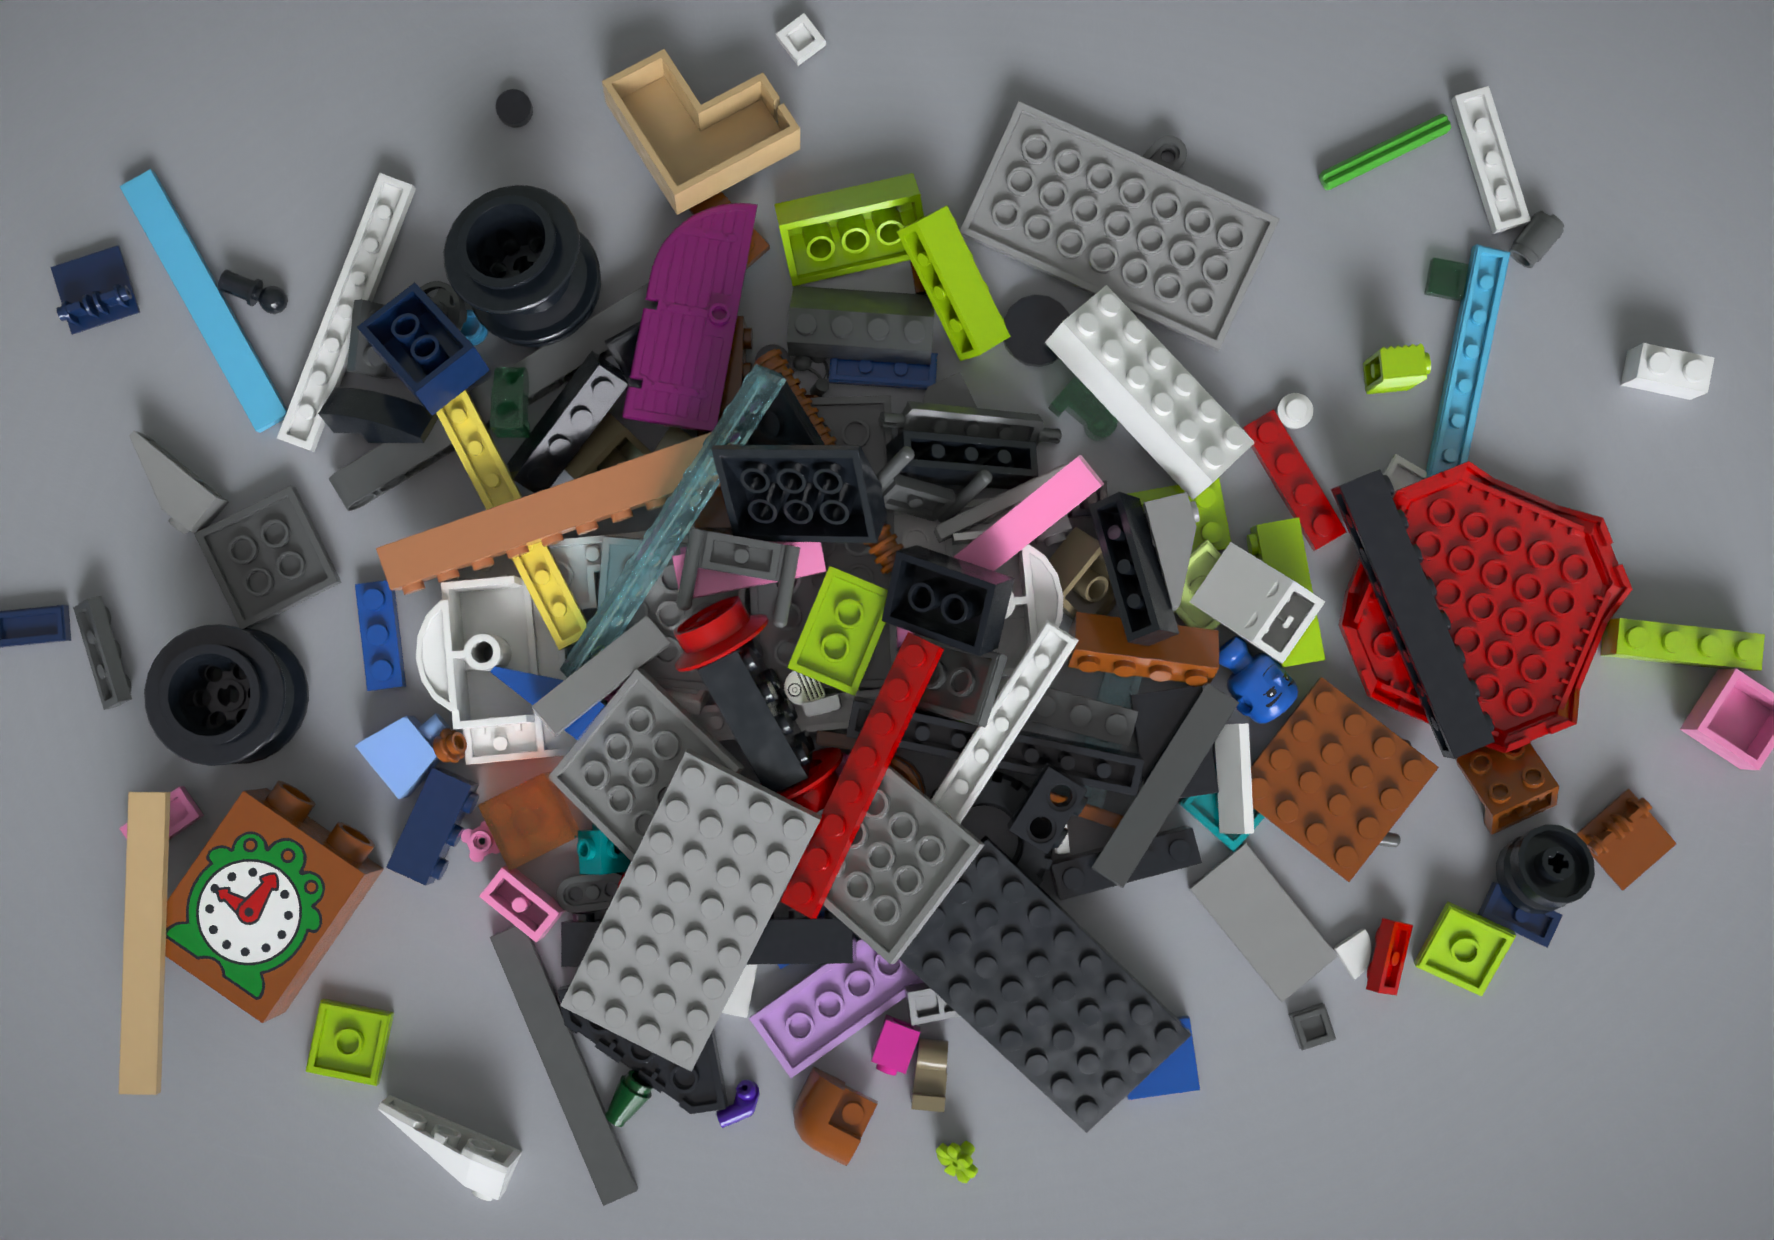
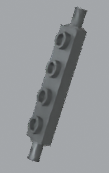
(970, 422)

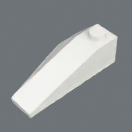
(466, 1154)

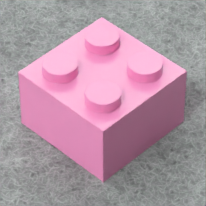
(1734, 719)

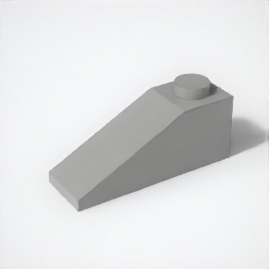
(178, 490)
(1172, 532)

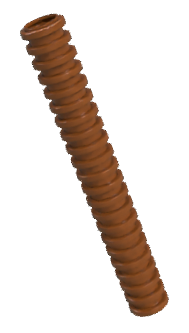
(887, 545)

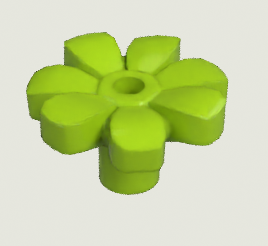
(958, 1160)

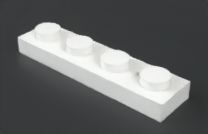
(1490, 160)

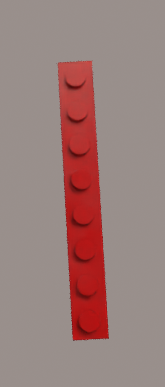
(862, 775)

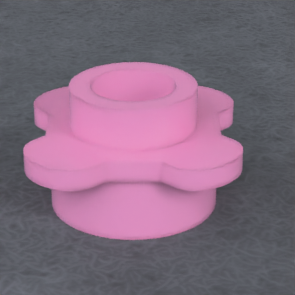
(472, 837)

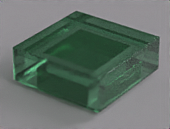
(1446, 279)

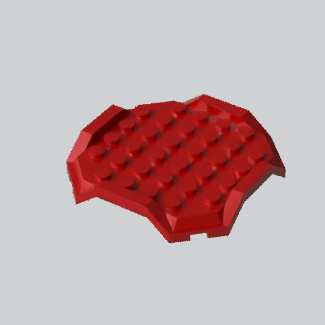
(1522, 597)

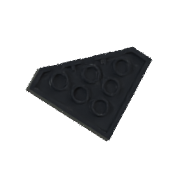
(695, 1091)

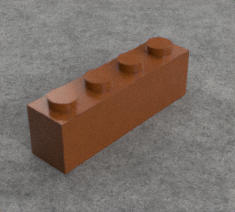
(1182, 658)

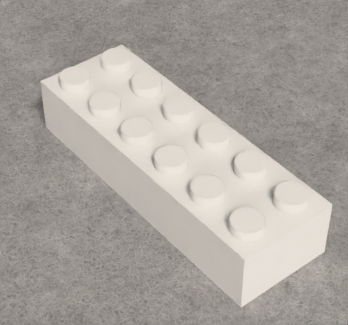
(1149, 392)

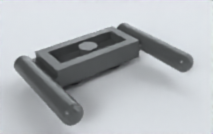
(923, 498)
(740, 557)

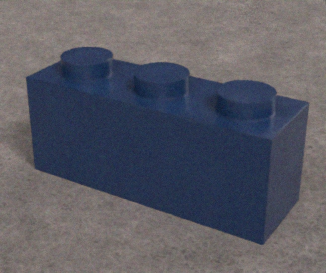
(433, 826)

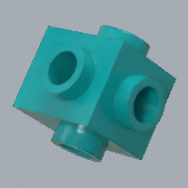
(599, 854)

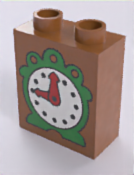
(267, 899)

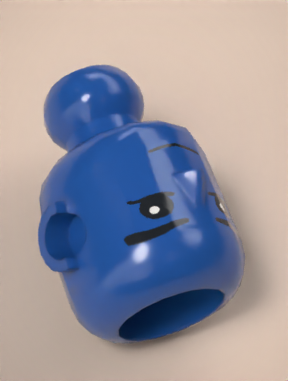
(1257, 682)

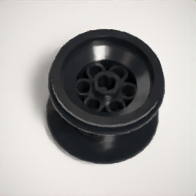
(543, 292)
(271, 693)

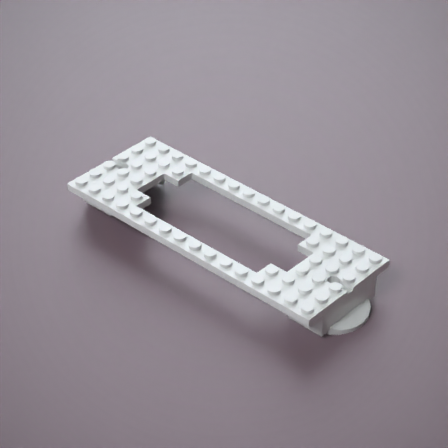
(498, 611)

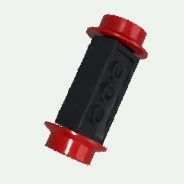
(729, 661)

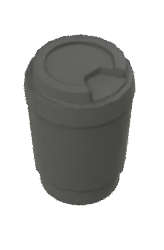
(1536, 239)

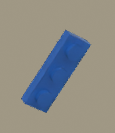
(380, 636)

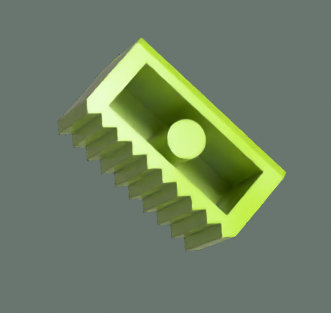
(1396, 368)

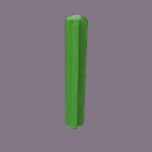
(1384, 151)

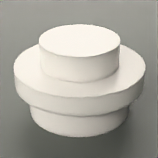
(1295, 410)

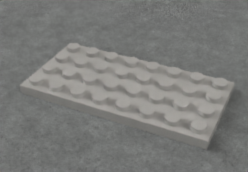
(1118, 222)
(690, 909)

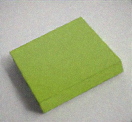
(1464, 948)
(349, 1042)

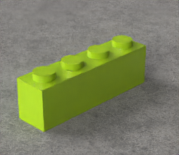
(953, 283)
(1283, 548)
(1683, 644)

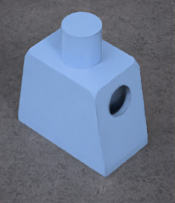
(403, 752)

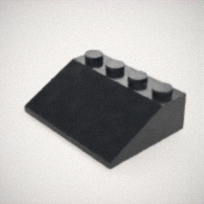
(800, 493)

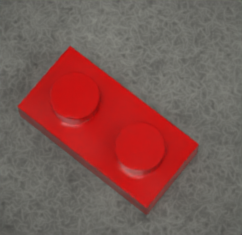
(1389, 956)

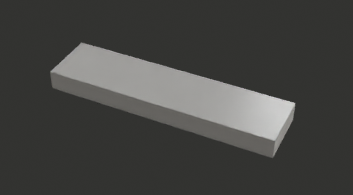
(992, 507)
(600, 676)

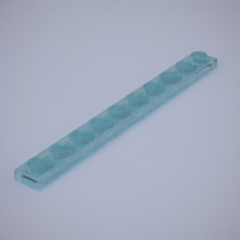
(675, 519)

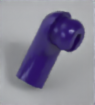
(743, 1106)

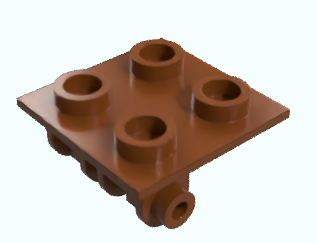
(1626, 839)

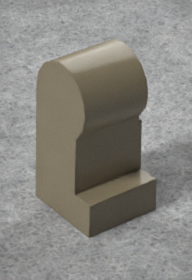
(930, 1076)

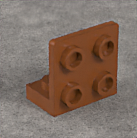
(1509, 784)

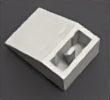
(1257, 602)

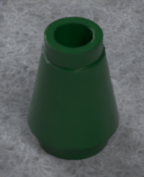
(627, 1099)

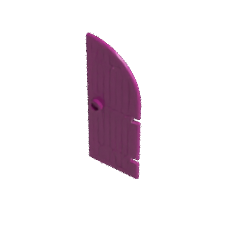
(690, 336)

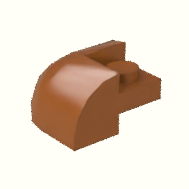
(832, 1116)

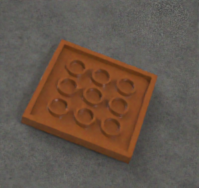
(1336, 779)

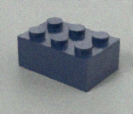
(423, 348)

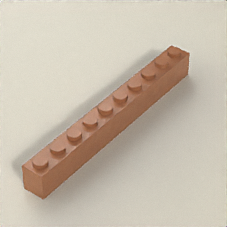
(537, 518)

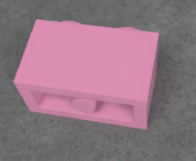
(522, 903)

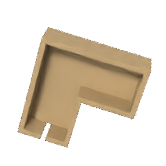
(696, 146)

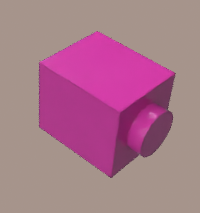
(895, 1045)

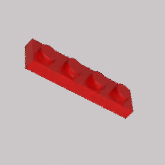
(1294, 480)

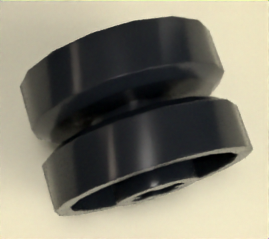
(1545, 869)

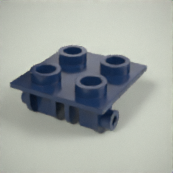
(94, 290)

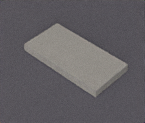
(1263, 922)

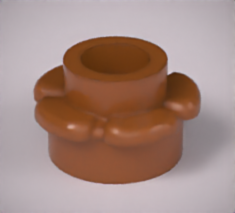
(450, 746)

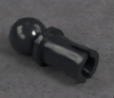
(270, 298)

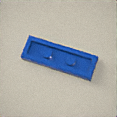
(883, 373)

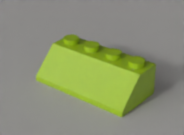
(848, 228)

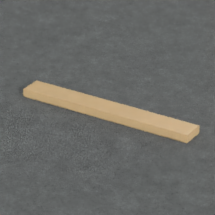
(144, 943)

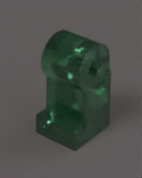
(510, 403)
(1086, 409)

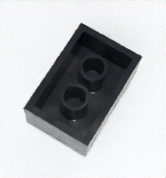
(947, 599)

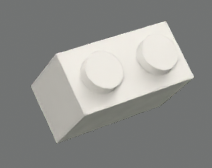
(1667, 371)

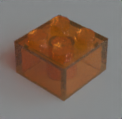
(529, 820)

